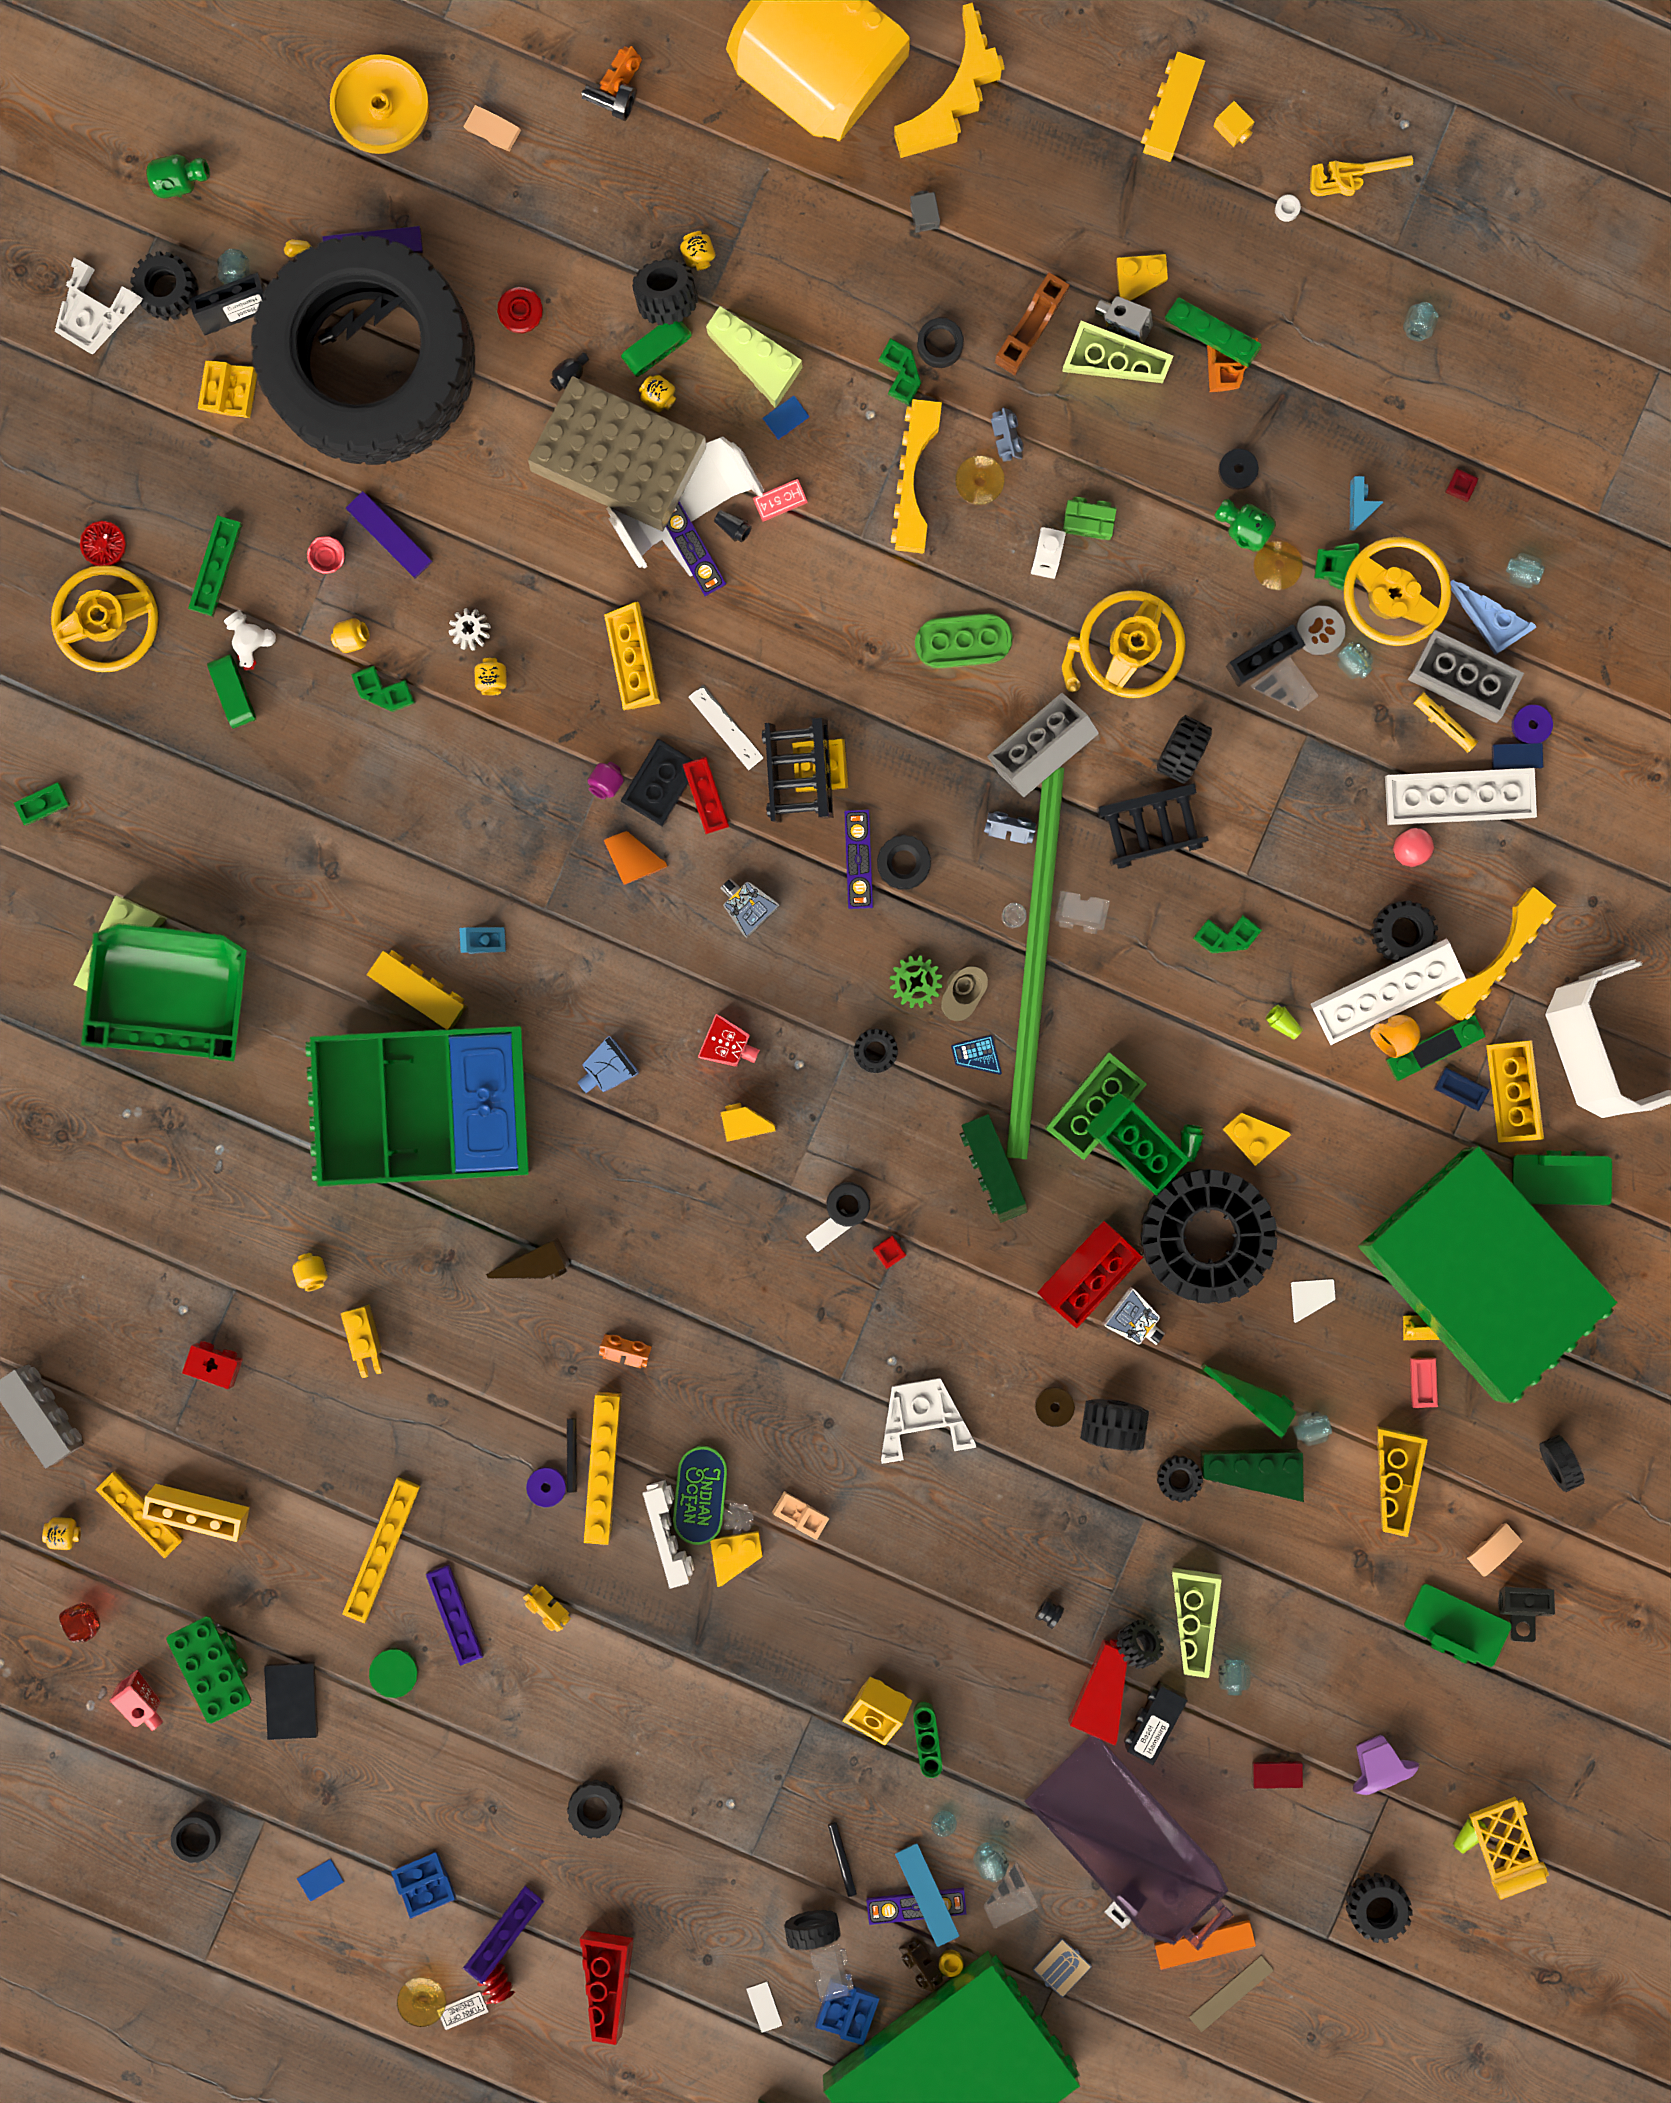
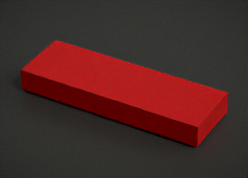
(705, 795)

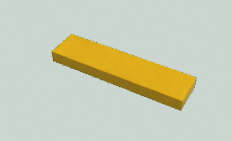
(130, 1507)

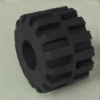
(1114, 1424)

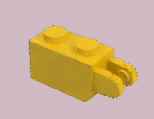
(363, 1338)

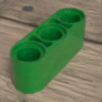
(655, 347)
(231, 691)
(930, 1751)

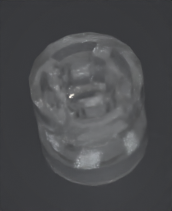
(1013, 915)

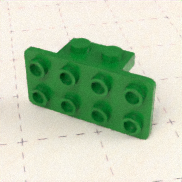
(1563, 1178)
(1457, 1626)
(211, 1668)

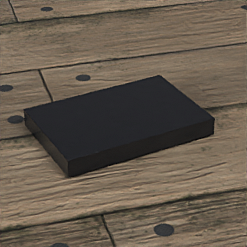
(658, 783)
(291, 1701)

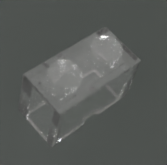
(1087, 914)
(833, 1978)

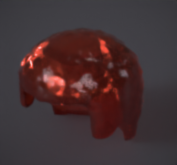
(80, 1622)

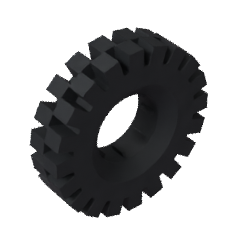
(1165, 1227)

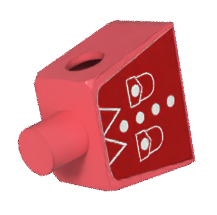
(727, 1044)
(137, 1701)

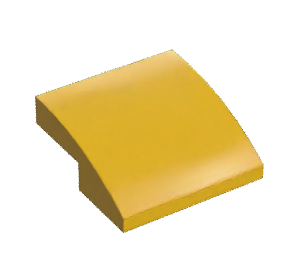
(227, 389)
(837, 763)

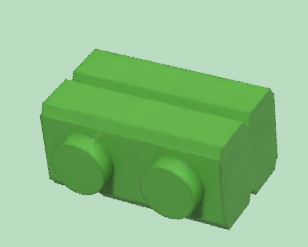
(1089, 519)

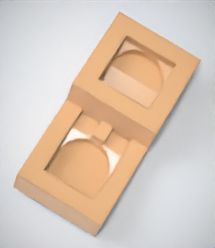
(492, 127)
(800, 1515)
(1495, 1550)

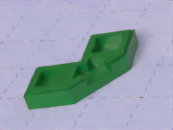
(902, 361)
(371, 689)
(1218, 941)

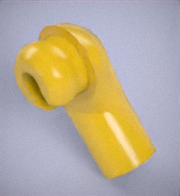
(295, 247)

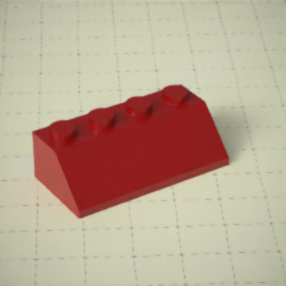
(1090, 1274)

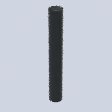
(571, 1455)
(842, 1859)

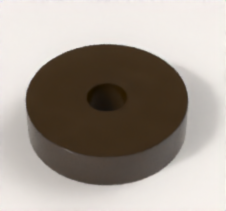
(1054, 1418)

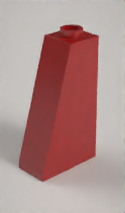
(1101, 1696)

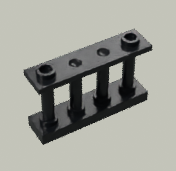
(821, 780)
(1159, 802)

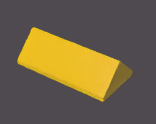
(632, 657)
(1515, 1091)

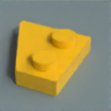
(1140, 275)
(1254, 1137)
(734, 1554)

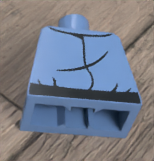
(607, 1067)

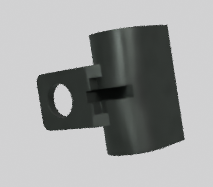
(1523, 1606)

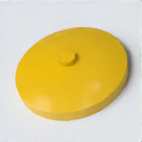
(379, 104)

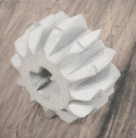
(460, 630)

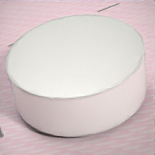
(1287, 208)

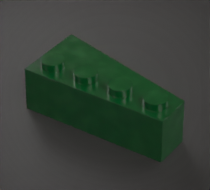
(994, 1168)
(1260, 1470)

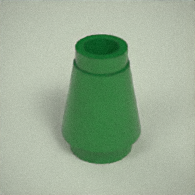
(1191, 1140)

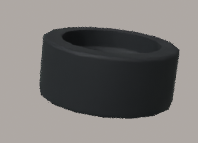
(940, 323)
(195, 1856)

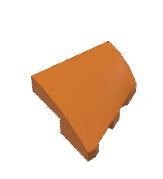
(1223, 371)
(632, 857)

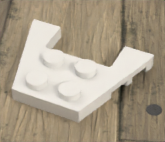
(87, 320)
(920, 1408)

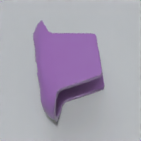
(1380, 1766)

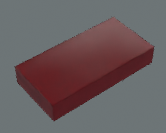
(1277, 1775)

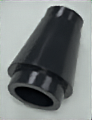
(733, 526)

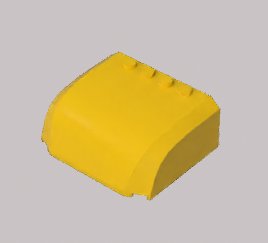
(817, 58)

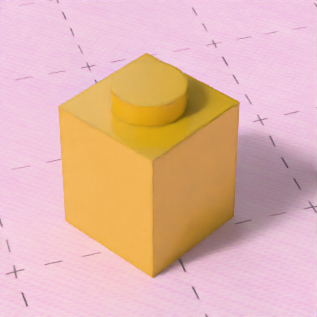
(1234, 124)

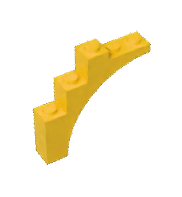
(936, 125)

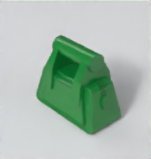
(1341, 559)

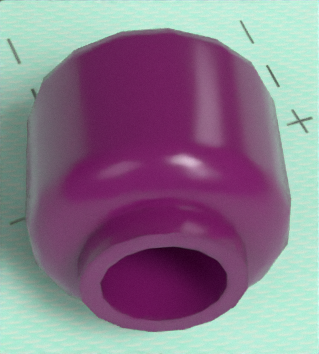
(605, 780)

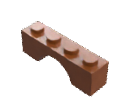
(1033, 323)

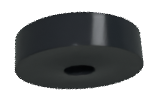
(1241, 458)

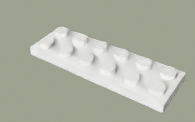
(1461, 796)
(1388, 991)

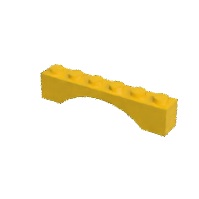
(924, 425)
(1527, 916)
(602, 1468)

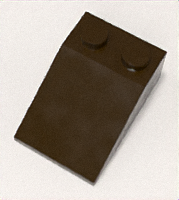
(537, 1264)

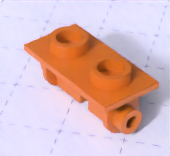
(626, 63)
(614, 1347)

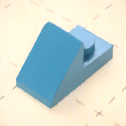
(1360, 509)
(482, 940)

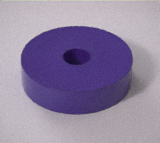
(1521, 727)
(554, 1479)

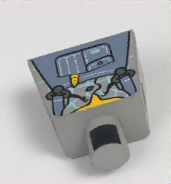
(1126, 318)
(747, 906)

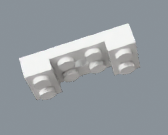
(676, 1565)

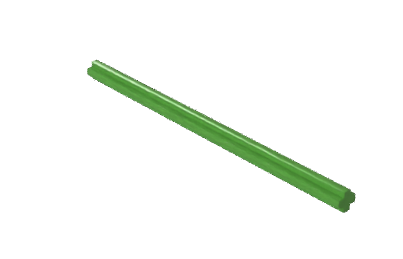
(1035, 965)

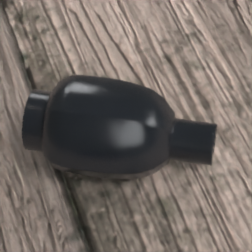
(565, 370)

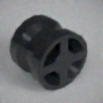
(1049, 1613)

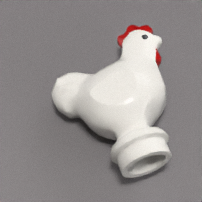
(247, 638)

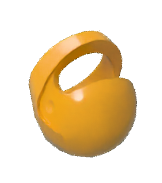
(1400, 1031)

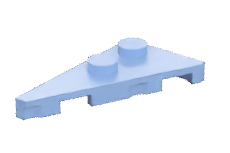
(1495, 623)

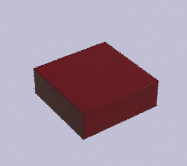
(1461, 485)

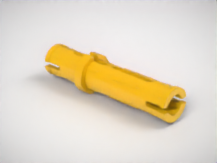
(1459, 734)

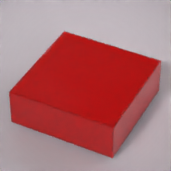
(889, 1252)

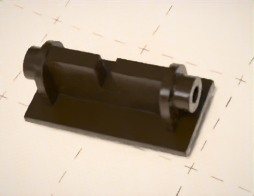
(925, 1974)

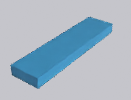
(927, 1895)

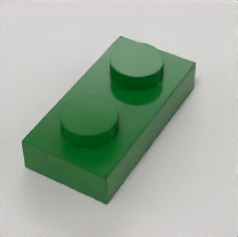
(42, 804)

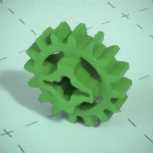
(926, 988)

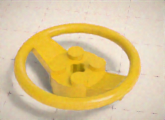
(1409, 601)
(117, 612)
(1127, 657)

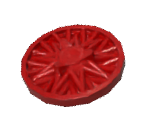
(520, 310)
(102, 543)

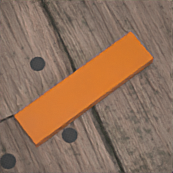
(1221, 1941)

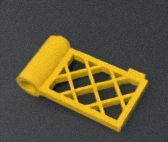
(1515, 1874)

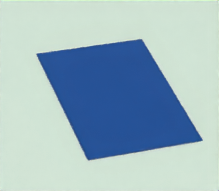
(786, 417)
(320, 1880)

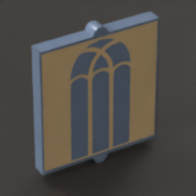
(1062, 1967)

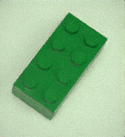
(1137, 1143)

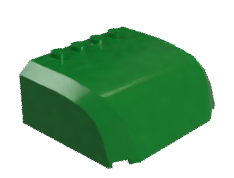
(164, 992)

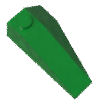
(1266, 1405)

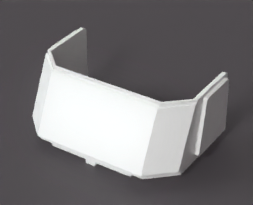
(718, 476)
(1584, 1051)

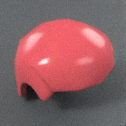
(326, 554)
(1413, 847)

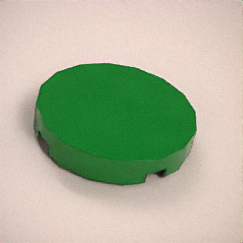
(393, 1673)

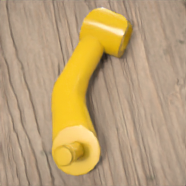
(1071, 680)

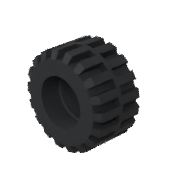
(153, 269)
(665, 291)
(1184, 749)
(1383, 930)
(1393, 1921)

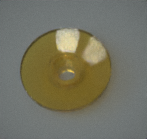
(983, 468)
(1269, 574)
(417, 2012)

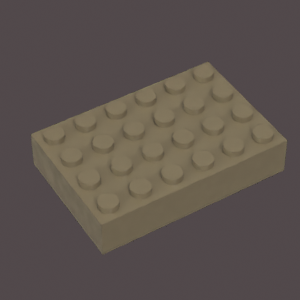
(617, 453)

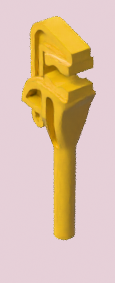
(1345, 176)

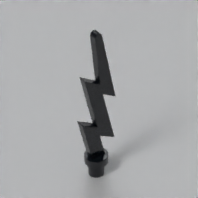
(347, 322)

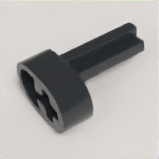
(620, 105)

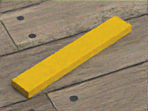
(381, 1550)

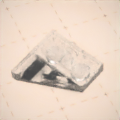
(1286, 685)
(1010, 1898)

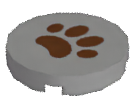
(1321, 630)

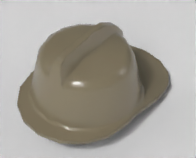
(963, 992)

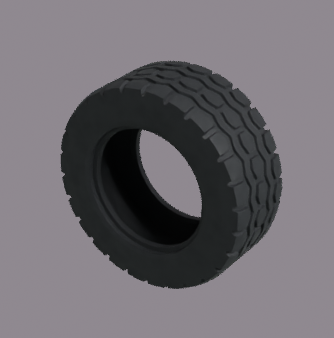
(318, 286)

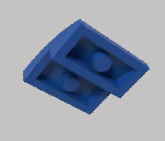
(424, 1885)
(848, 2015)

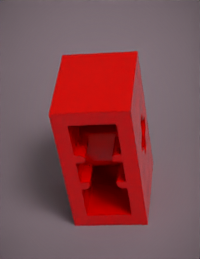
(198, 1365)

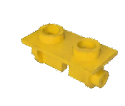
(1416, 1329)
(552, 1615)

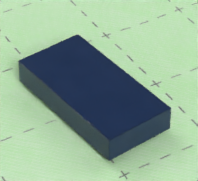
(1517, 756)
(1461, 1089)

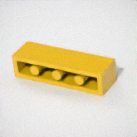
(1174, 105)
(417, 990)
(195, 1512)

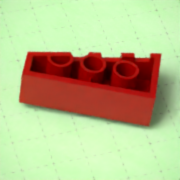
(607, 1978)

